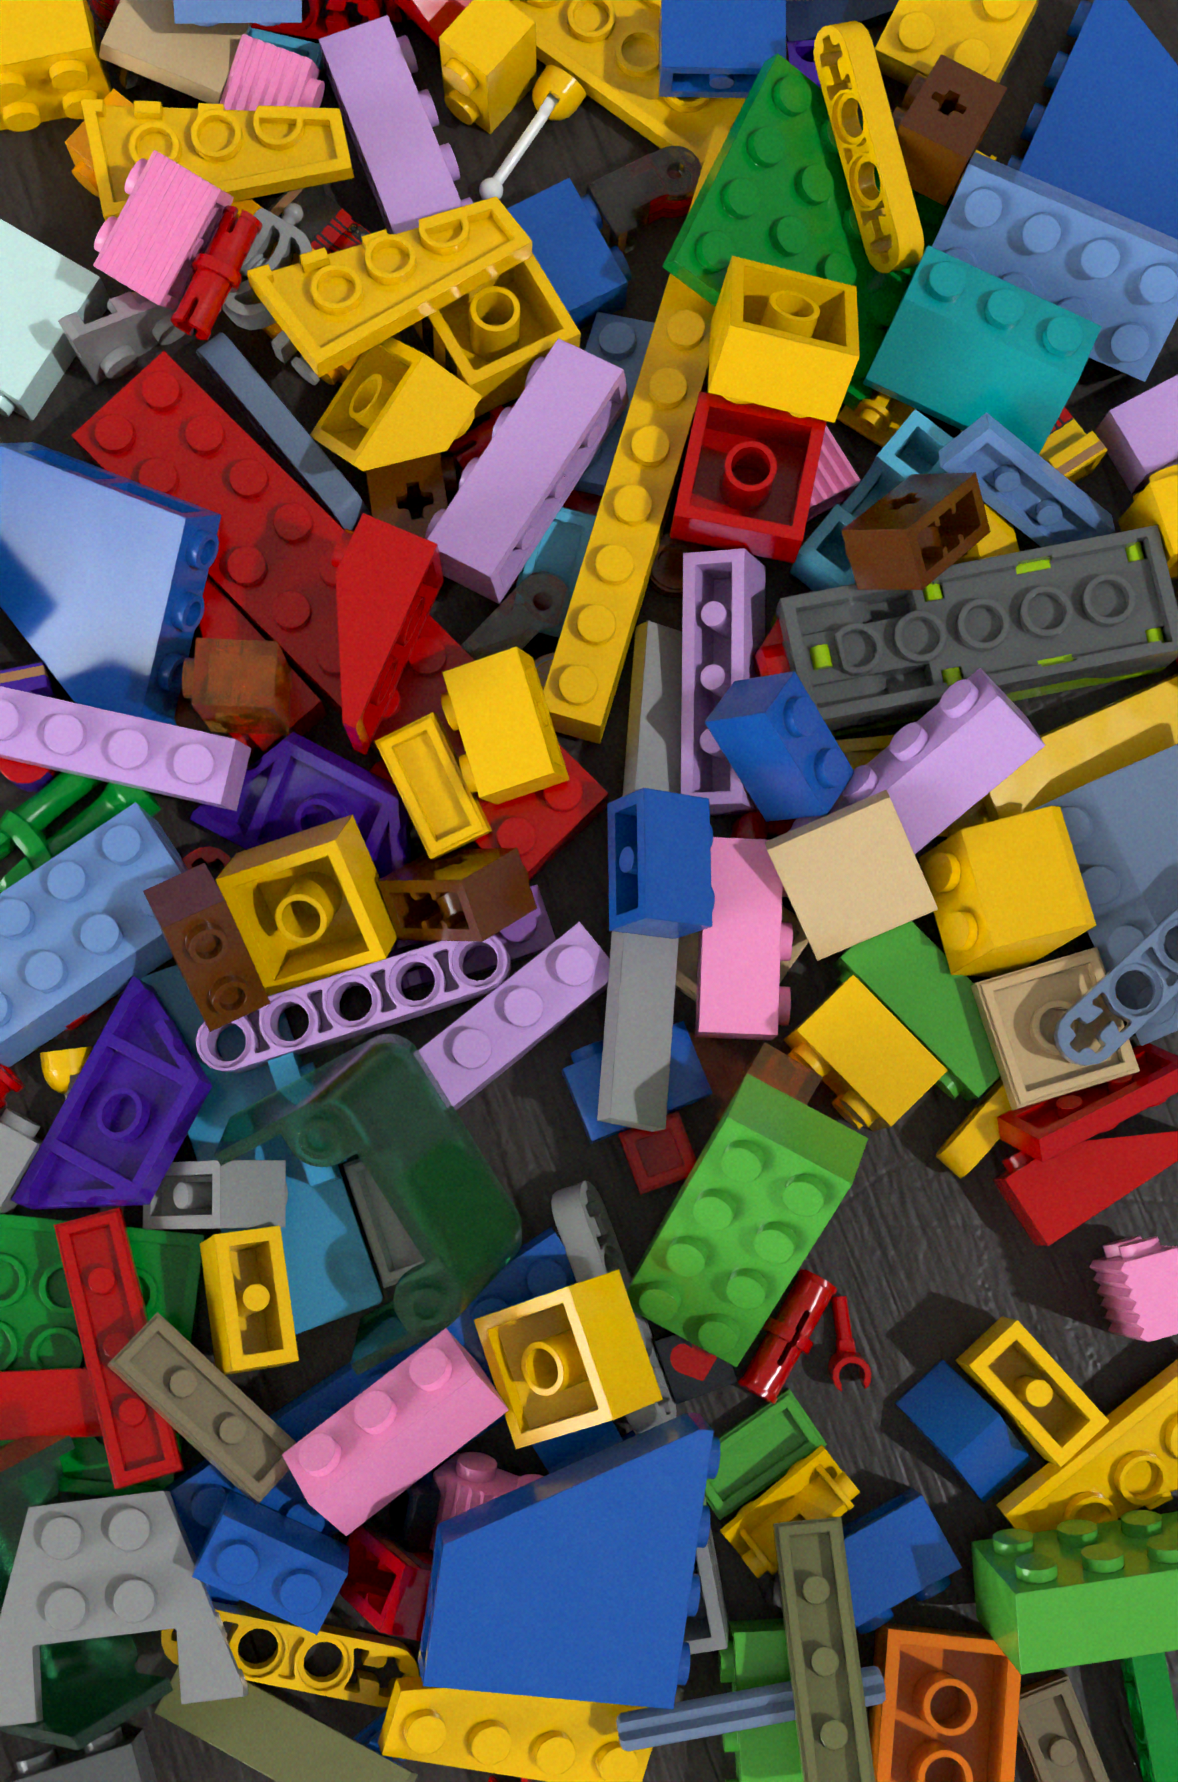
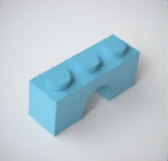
(910, 451)

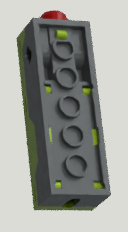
(1024, 617)

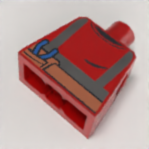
(387, 1582)

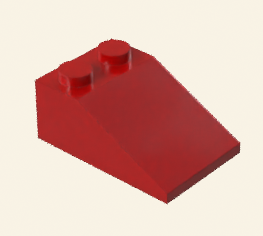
(383, 600)

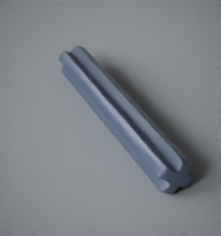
(723, 1713)

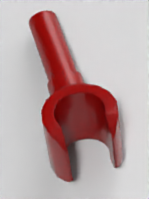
(755, 827)
(845, 1345)

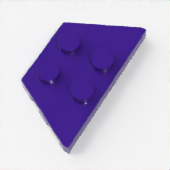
(308, 786)
(121, 1114)

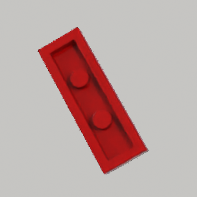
(1062, 1122)

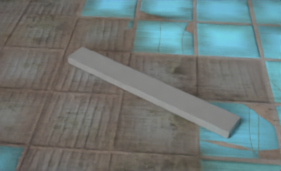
(642, 966)

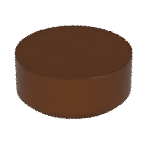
(668, 566)

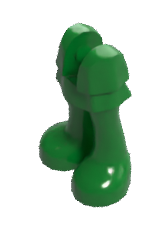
(25, 823)

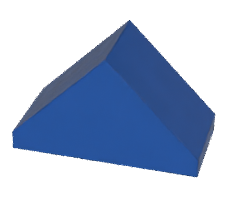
(963, 1430)

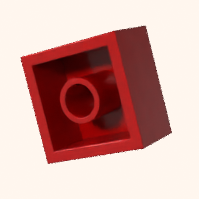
(747, 478)

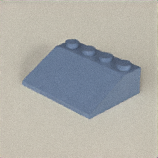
(1129, 866)

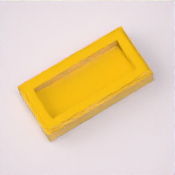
(433, 786)

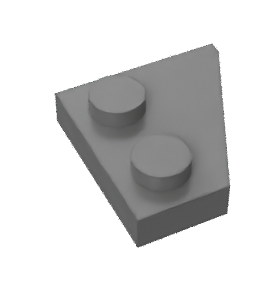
(115, 342)

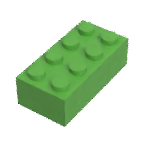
(745, 1220)
(1080, 1590)

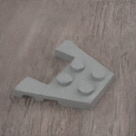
(103, 1574)

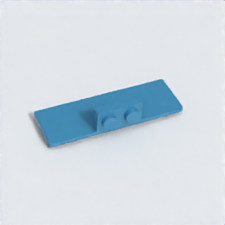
(322, 1239)

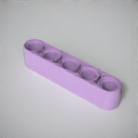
(388, 1007)

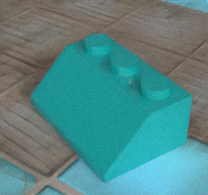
(980, 347)

